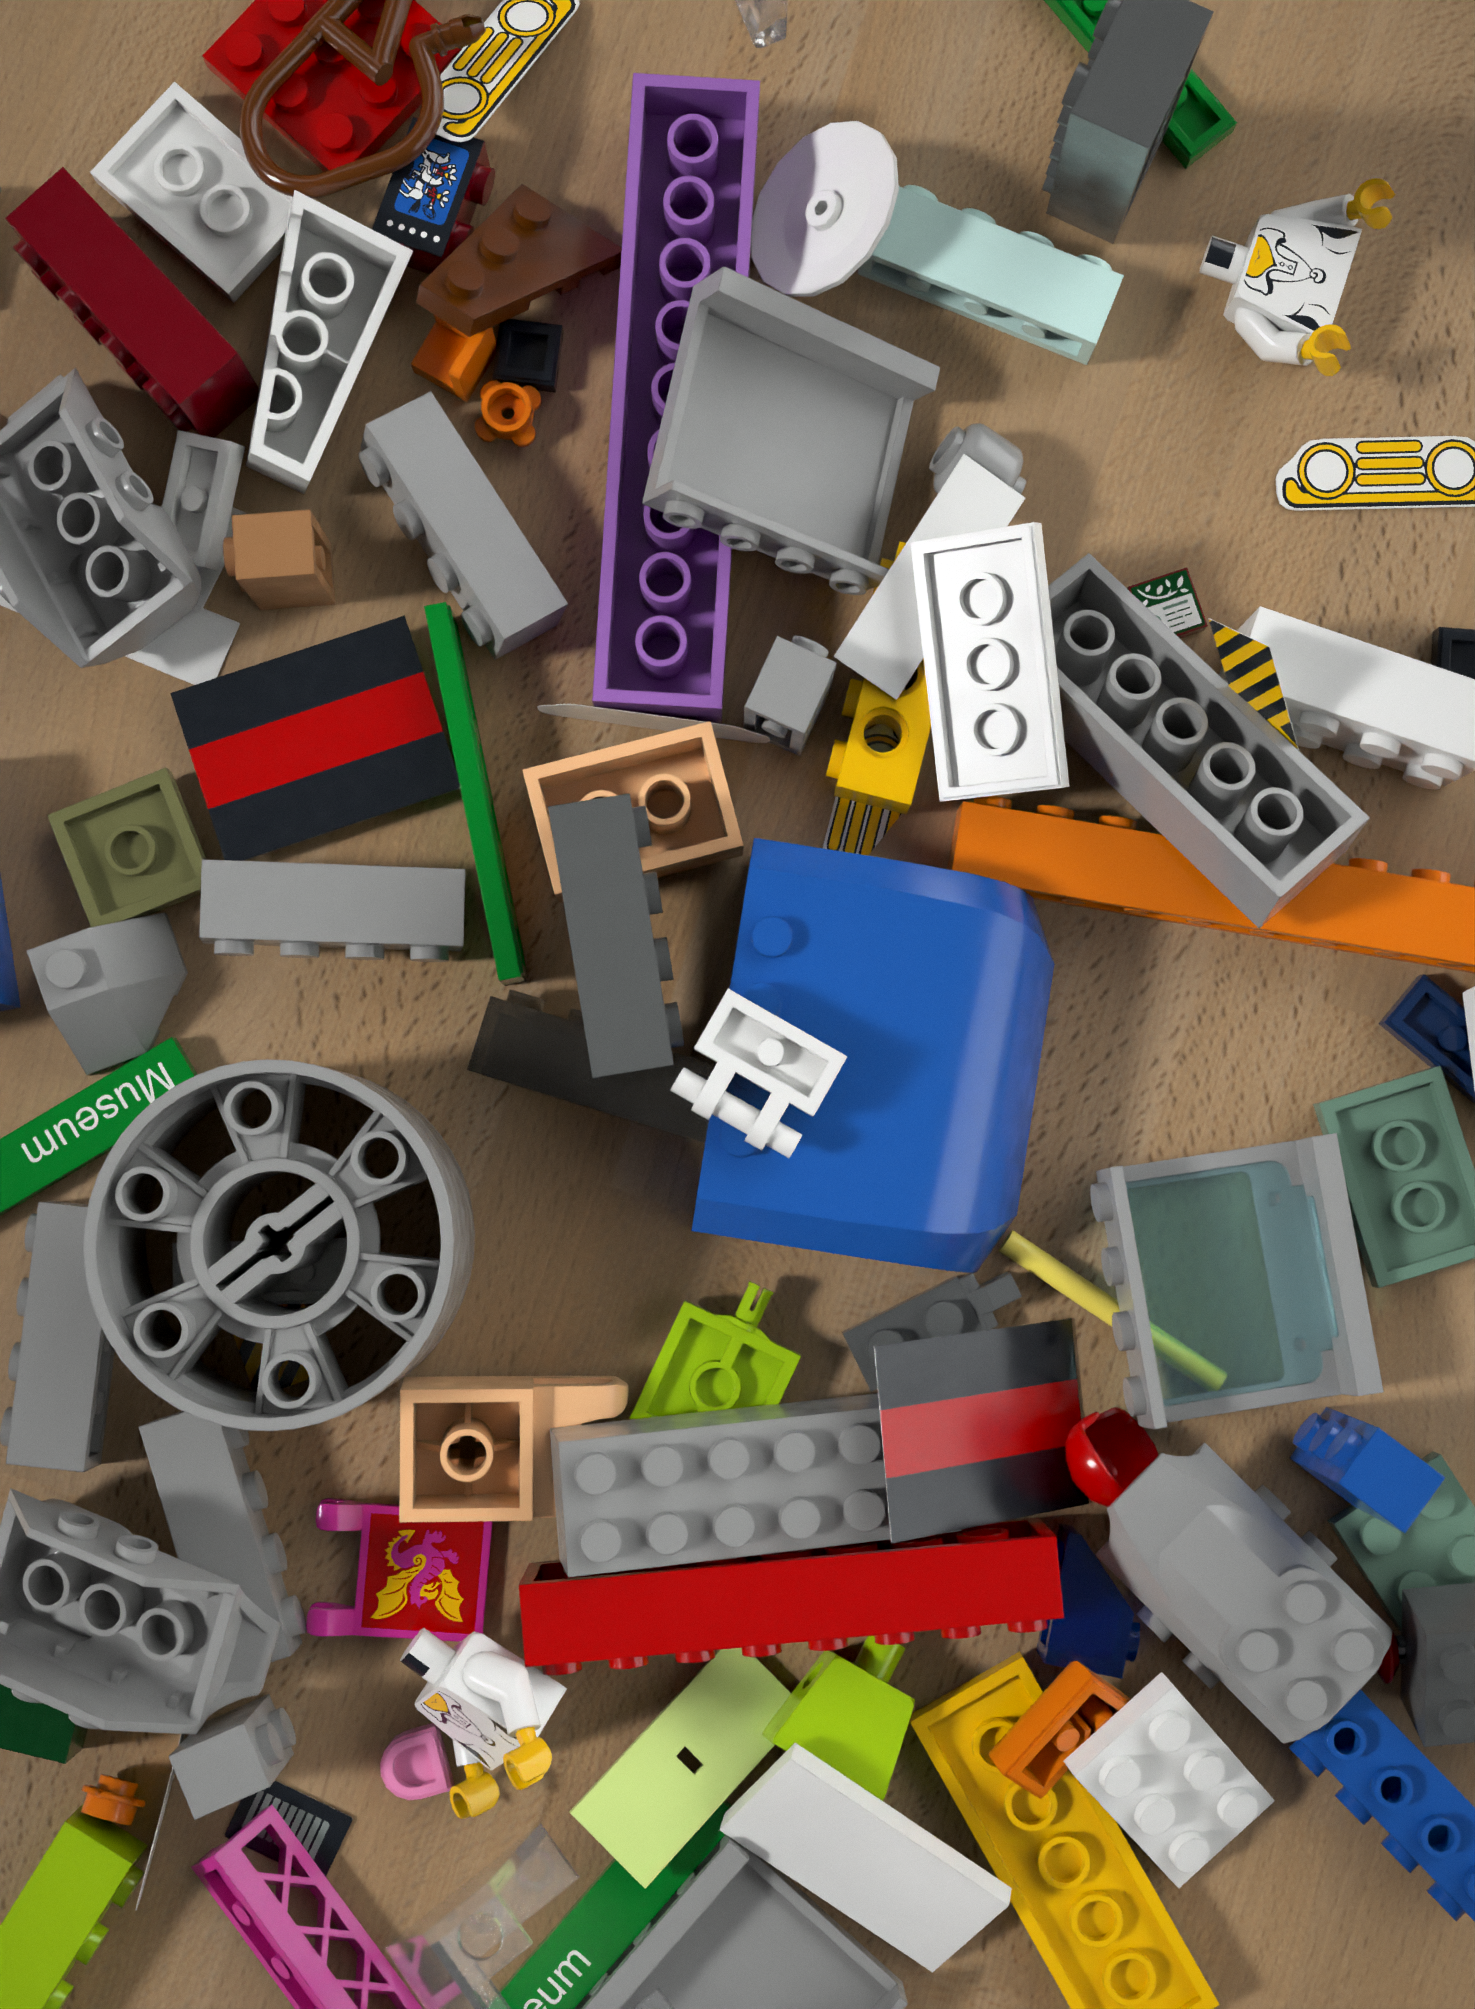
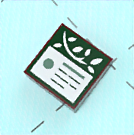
(1173, 602)

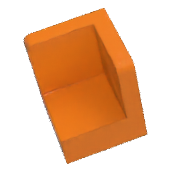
(454, 359)

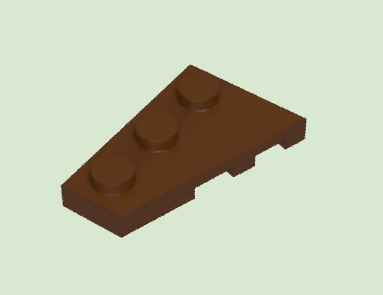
(513, 259)

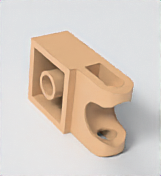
(513, 1421)

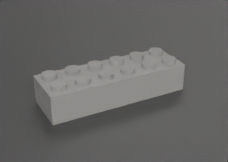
(1191, 749)
(719, 1484)

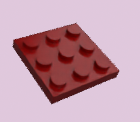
(327, 103)

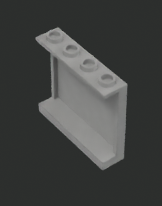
(784, 431)
(745, 1941)

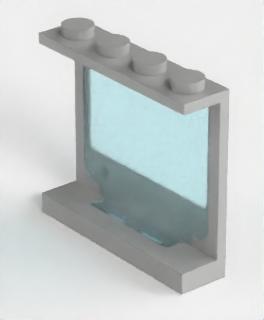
(1235, 1281)

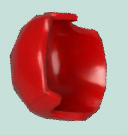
(1107, 1454)

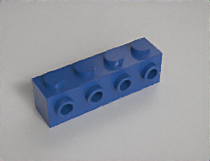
(1404, 1792)

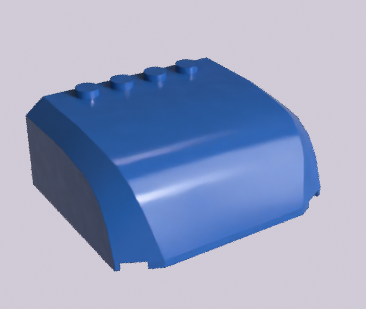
(942, 1016)

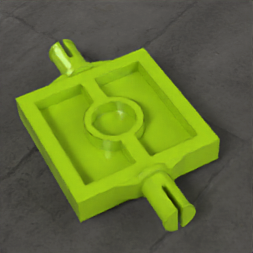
(717, 1362)

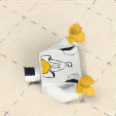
(1295, 274)
(489, 1710)

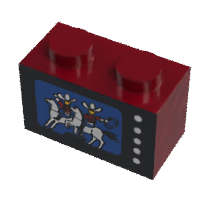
(435, 198)

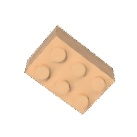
(672, 775)

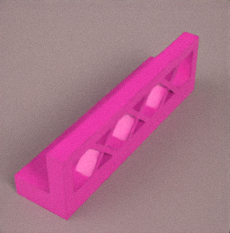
(276, 1938)

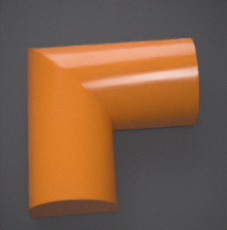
(1055, 1727)

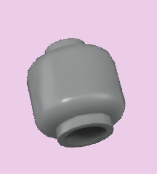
(983, 447)

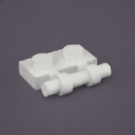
(769, 1054)

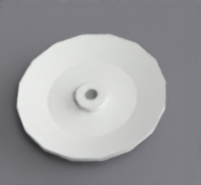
(824, 209)

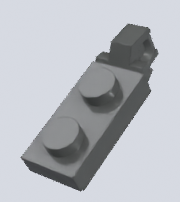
(942, 1310)

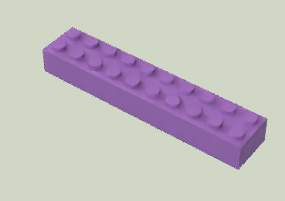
(682, 221)

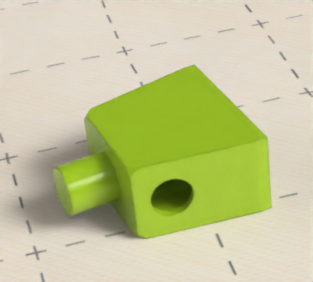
(849, 1715)

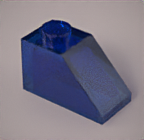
(1096, 1618)

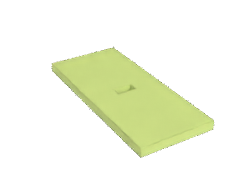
(649, 1798)

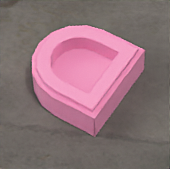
(417, 1764)

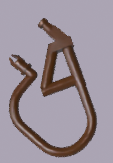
(377, 65)

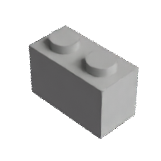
(790, 692)
(233, 1756)

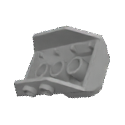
(81, 532)
(1243, 1592)
(118, 1626)

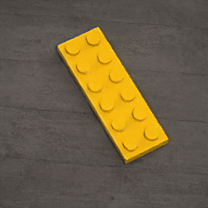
(1061, 1857)

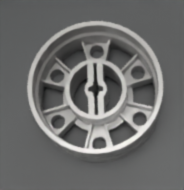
(226, 1284)

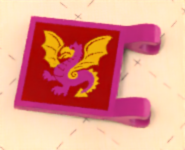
(407, 1575)

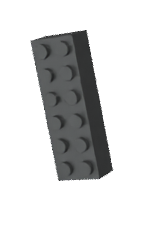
(1120, 109)

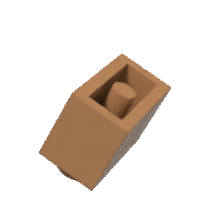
(281, 559)

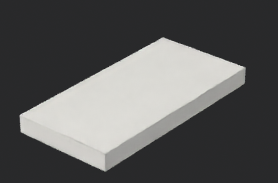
(990, 662)
(865, 1858)

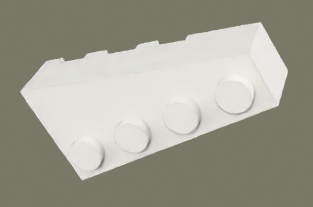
(322, 324)

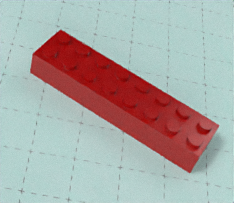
(806, 1595)

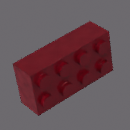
(131, 308)

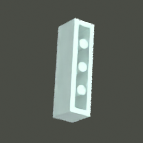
(994, 274)

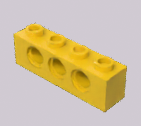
(873, 776)

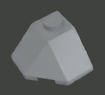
(110, 987)

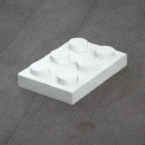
(197, 192)
(1168, 1780)

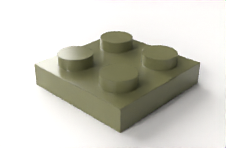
(131, 849)

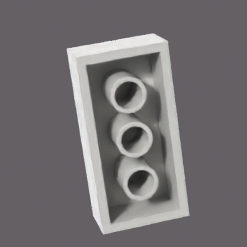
(1370, 701)

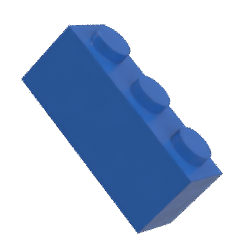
(1365, 1467)

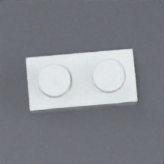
(202, 493)

